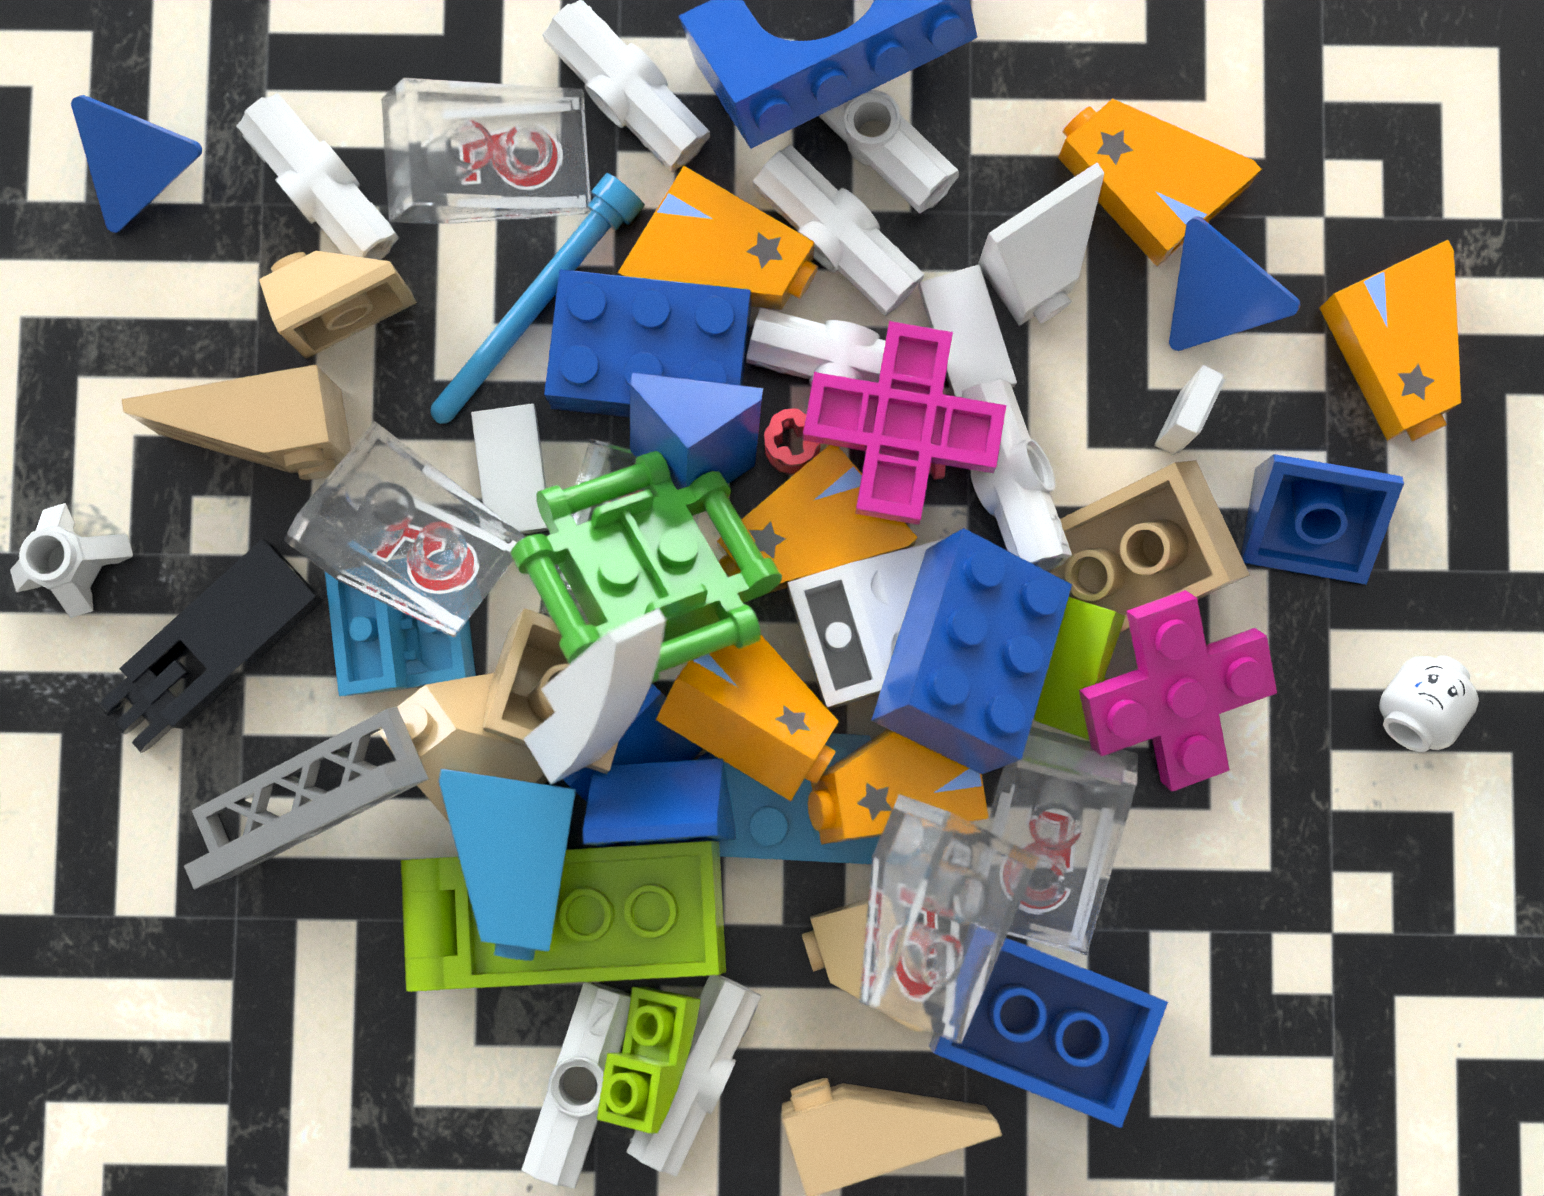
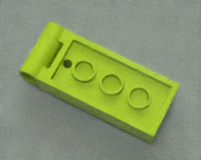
(614, 919)

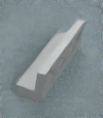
(306, 816)

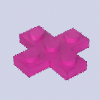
(904, 423)
(1178, 690)

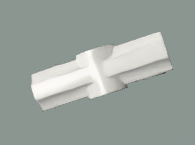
(626, 85)
(898, 154)
(316, 179)
(841, 227)
(806, 347)
(1020, 486)
(721, 1023)
(566, 1122)

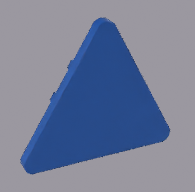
(128, 158)
(1222, 290)

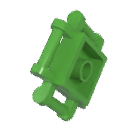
(646, 558)

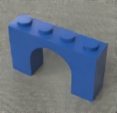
(782, 83)

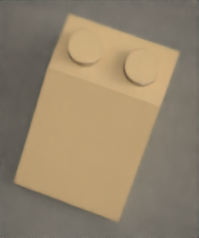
(272, 419)
(1150, 543)
(864, 1132)

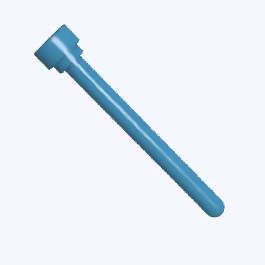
(610, 208)

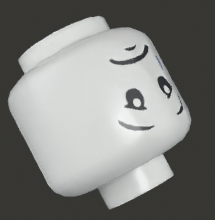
(1428, 703)

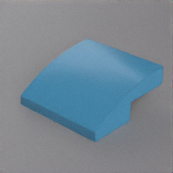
(388, 649)

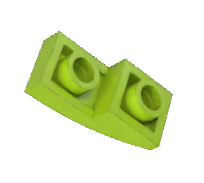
(1077, 661)
(647, 1073)

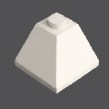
(1042, 249)

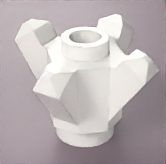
(66, 561)

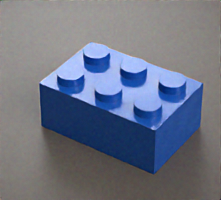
(641, 326)
(972, 652)
(1059, 1032)

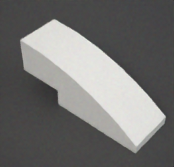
(597, 697)

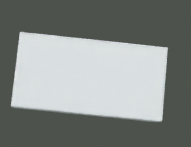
(963, 306)
(1190, 410)
(510, 464)

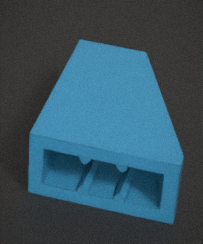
(510, 854)

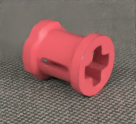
(781, 457)

